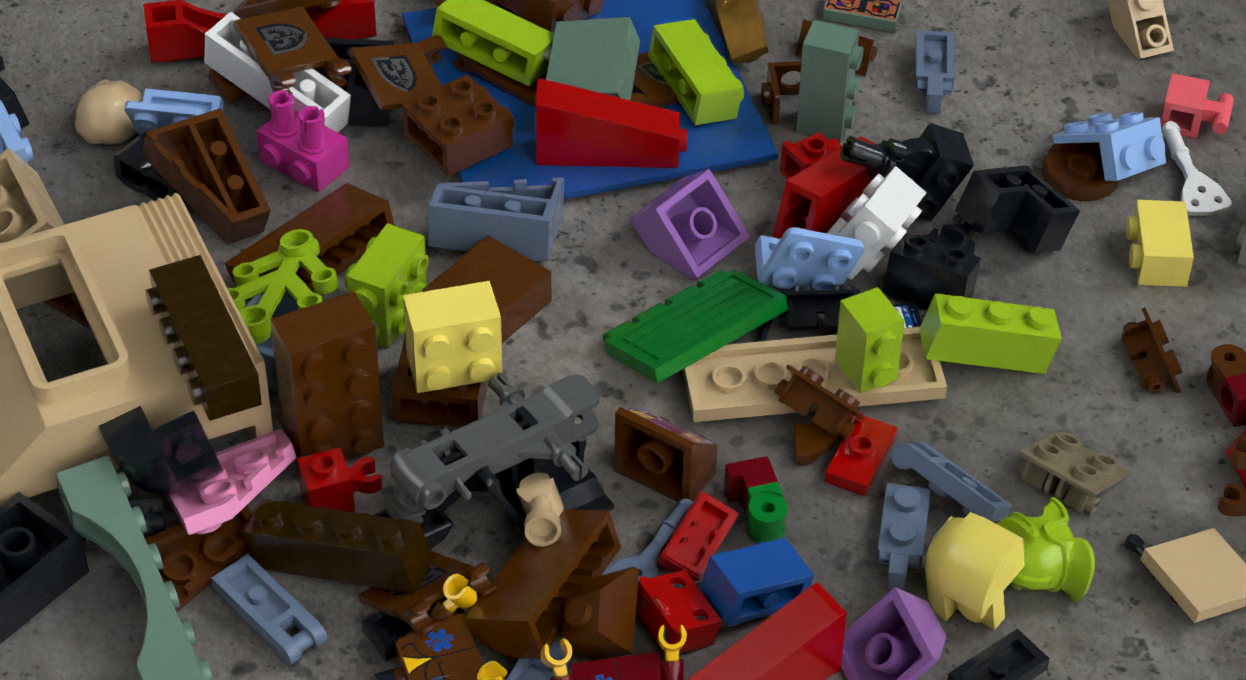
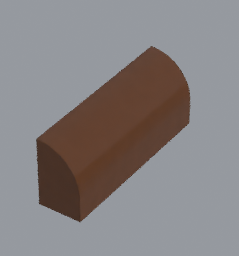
(339, 222)
(536, 581)

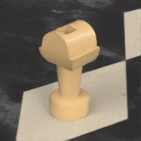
(541, 507)

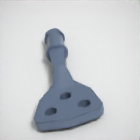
(648, 558)

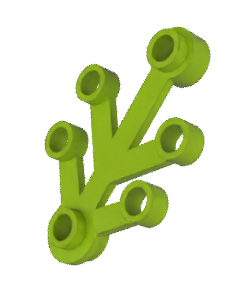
(295, 250)

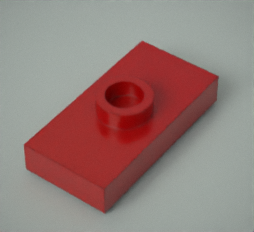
(861, 455)
(698, 536)

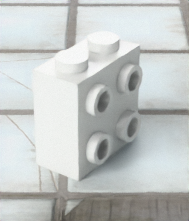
(880, 216)

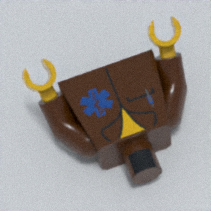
(446, 650)

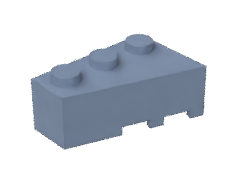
(516, 216)

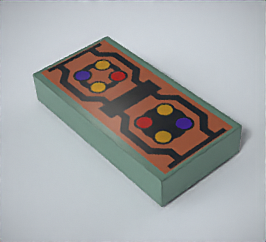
(864, 13)

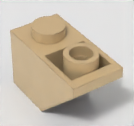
(1141, 26)

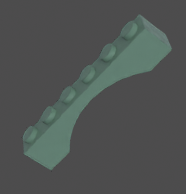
(100, 512)

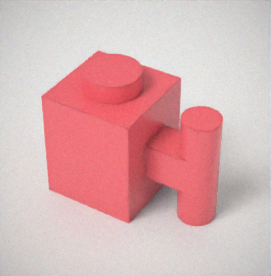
(1188, 106)

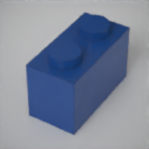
(754, 580)

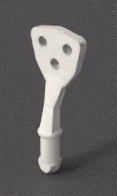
(1194, 179)

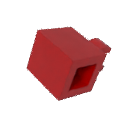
(331, 484)

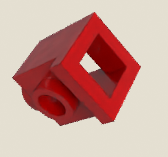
(805, 153)

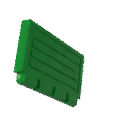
(693, 324)

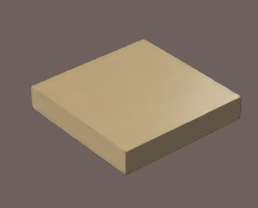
(1199, 573)

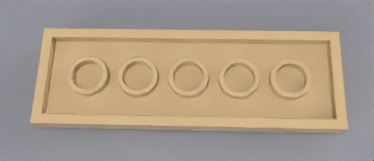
(743, 376)

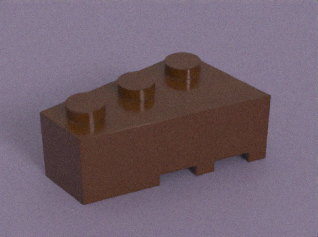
(210, 173)

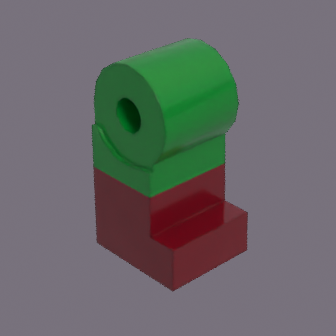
(761, 496)

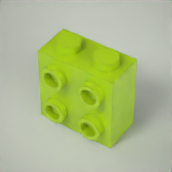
(388, 270)

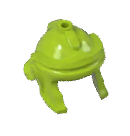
(1051, 552)

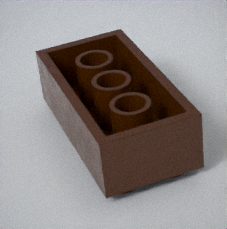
(329, 378)

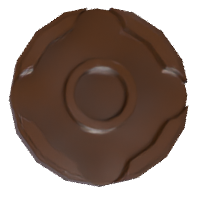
(1077, 171)

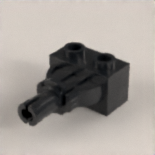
(933, 161)
(932, 265)

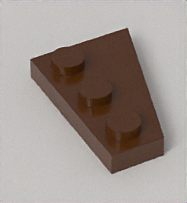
(197, 557)

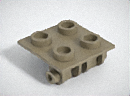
(1079, 468)

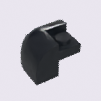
(163, 457)

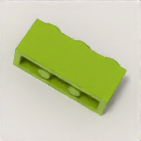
(495, 38)
(695, 72)
(990, 333)

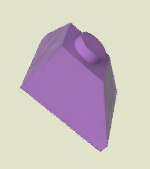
(893, 640)

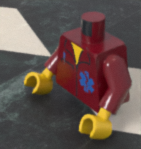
(632, 667)

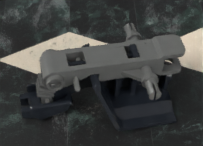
(499, 453)

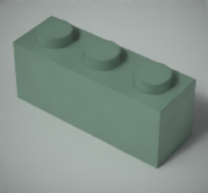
(828, 80)

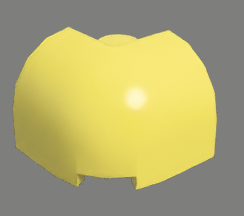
(971, 567)

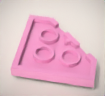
(245, 474)

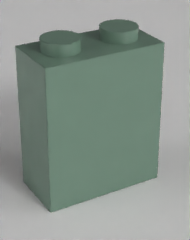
(595, 55)

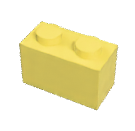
(1160, 243)

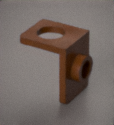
(775, 87)

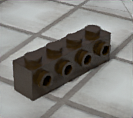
(203, 338)
(338, 545)

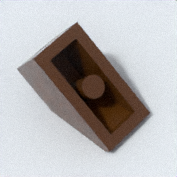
(602, 615)

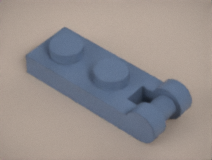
(950, 480)
(269, 609)

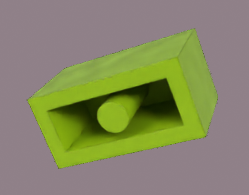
(869, 340)

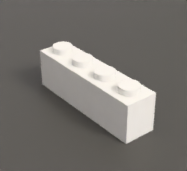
(233, 60)

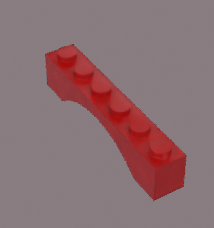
(179, 28)

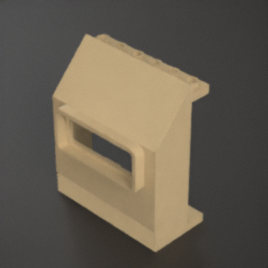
(107, 266)

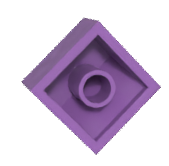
(691, 224)

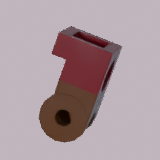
(1228, 381)

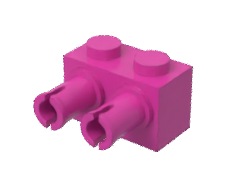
(301, 143)

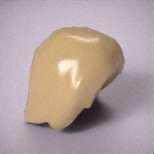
(102, 113)

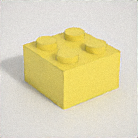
(453, 336)

